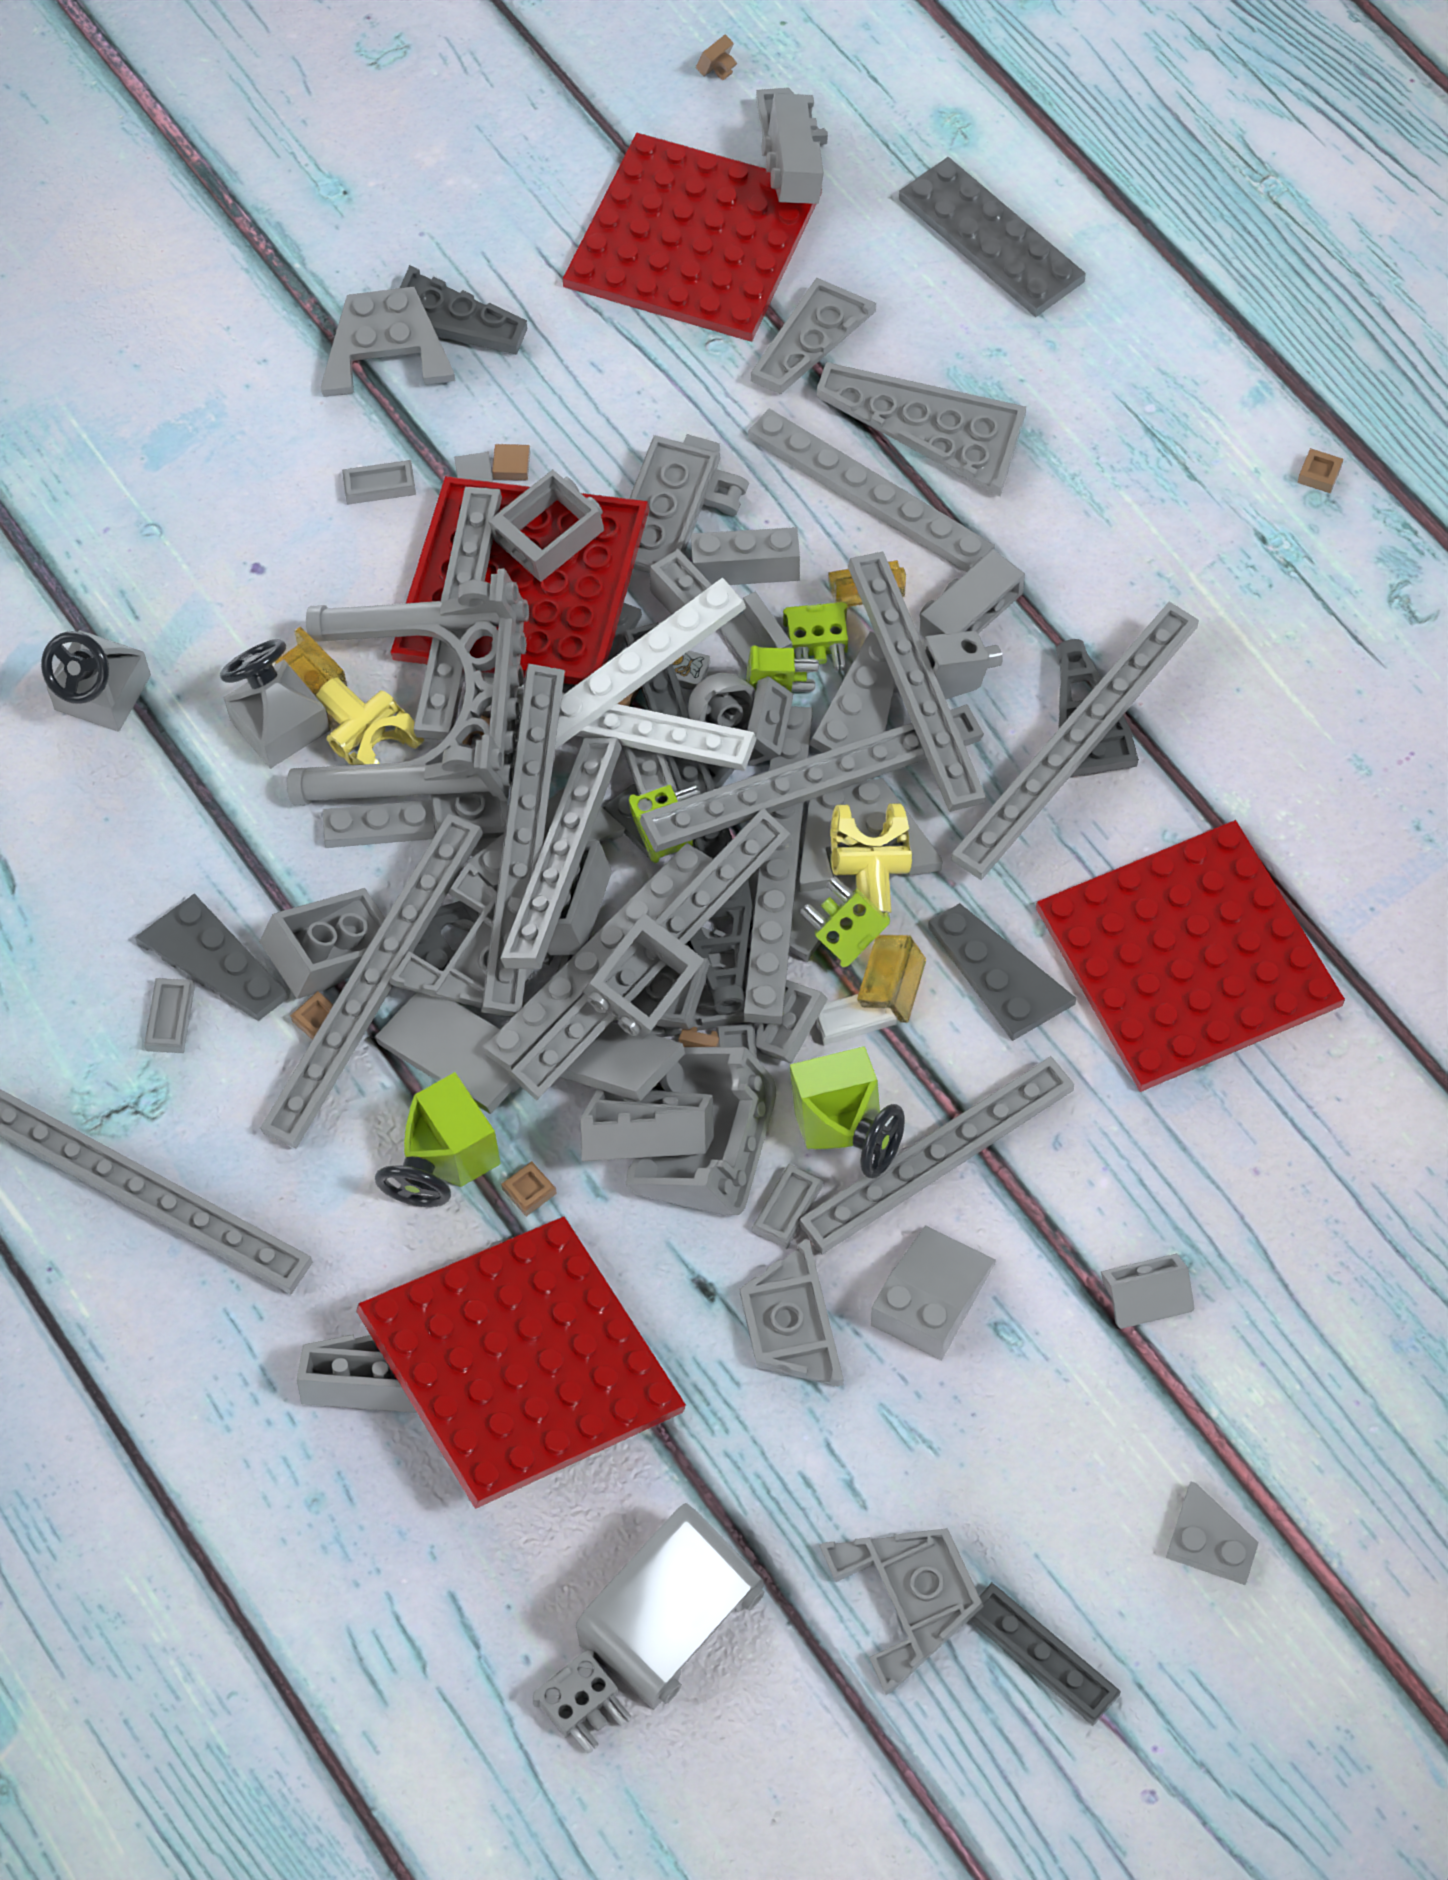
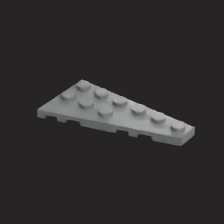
(950, 427)

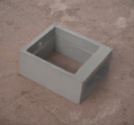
(550, 488)
(666, 948)

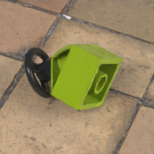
(841, 1108)
(442, 1140)

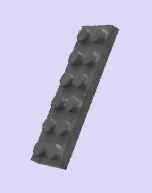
(992, 236)

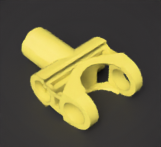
(364, 722)
(868, 857)

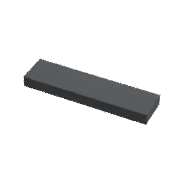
(1044, 1655)

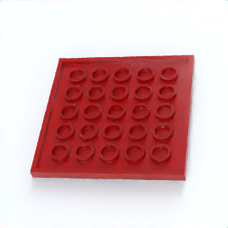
(689, 238)
(570, 610)
(1189, 955)
(520, 1360)

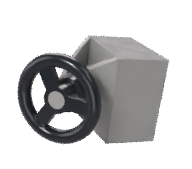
(95, 677)
(274, 706)

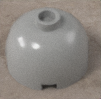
(722, 701)

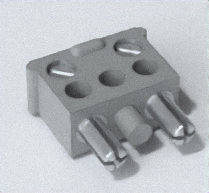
(575, 1682)

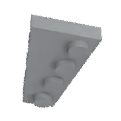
(811, 331)
(861, 701)

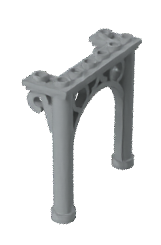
(448, 765)

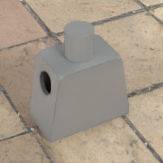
(960, 661)

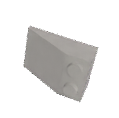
(321, 940)
(931, 1292)

